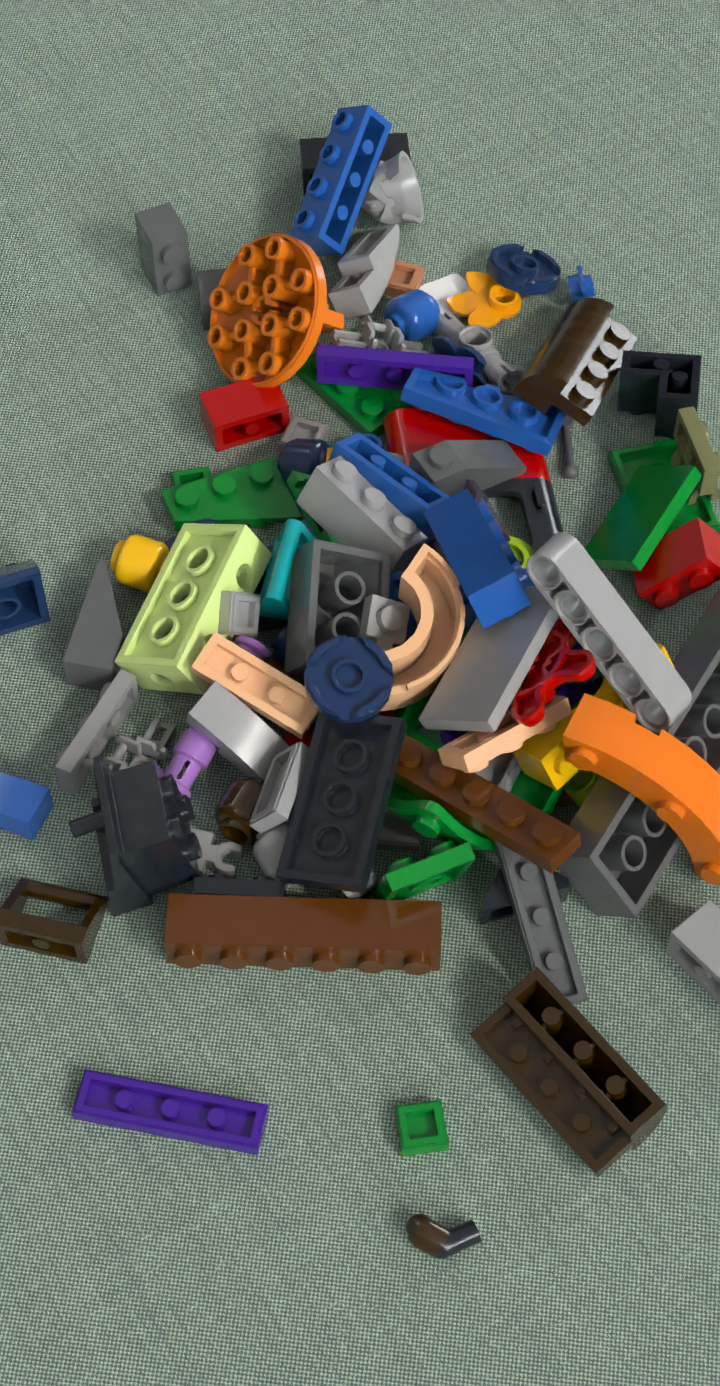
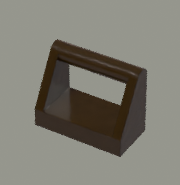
(48, 935)

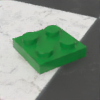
(410, 878)

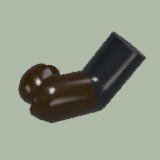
(438, 1240)

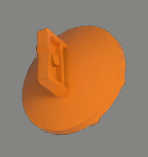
(269, 310)

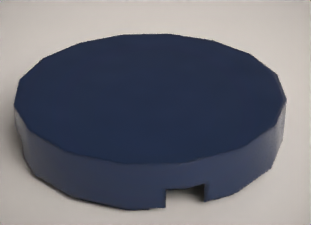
(523, 271)
(348, 679)

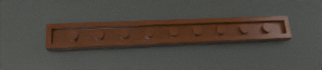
(481, 804)

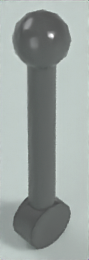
(570, 470)

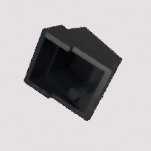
(140, 834)

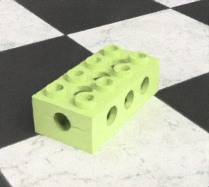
(185, 604)

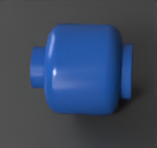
(414, 313)

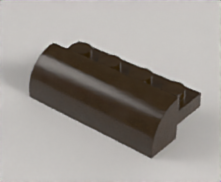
(576, 360)
(569, 1072)

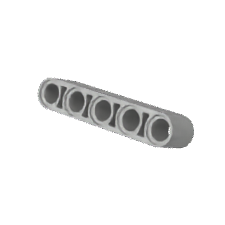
(609, 631)

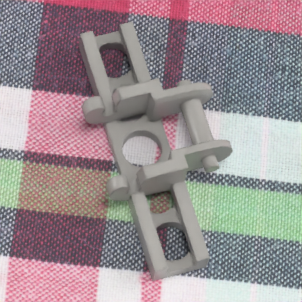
(392, 335)
(140, 746)

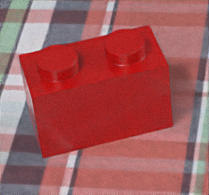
(243, 413)
(680, 565)

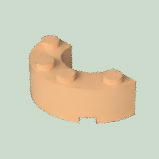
(439, 609)

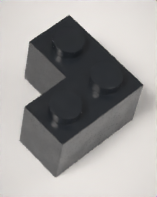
(659, 386)

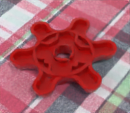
(554, 666)

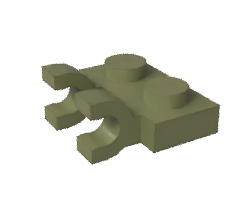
(695, 450)

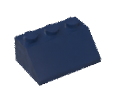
(21, 597)

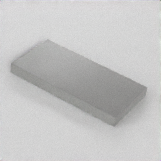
(489, 669)

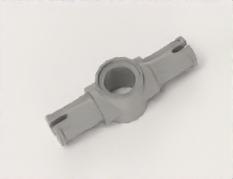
(480, 339)

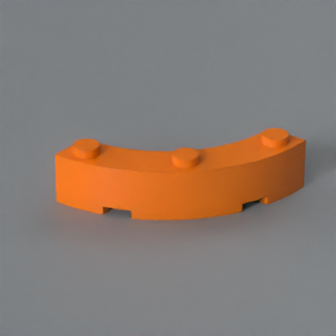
(653, 769)

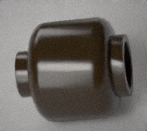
(237, 808)

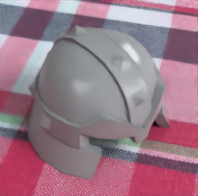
(394, 192)

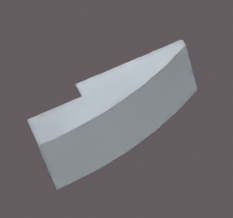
(365, 272)
(236, 731)

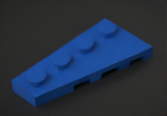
(484, 409)

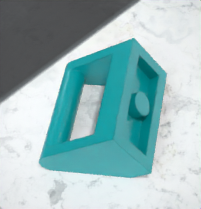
(277, 581)

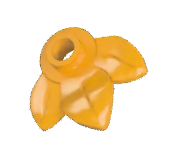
(485, 301)

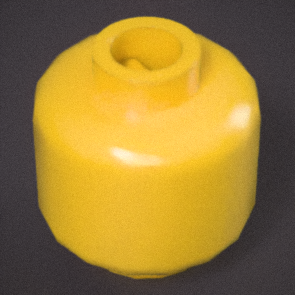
(138, 561)

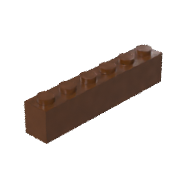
(303, 933)

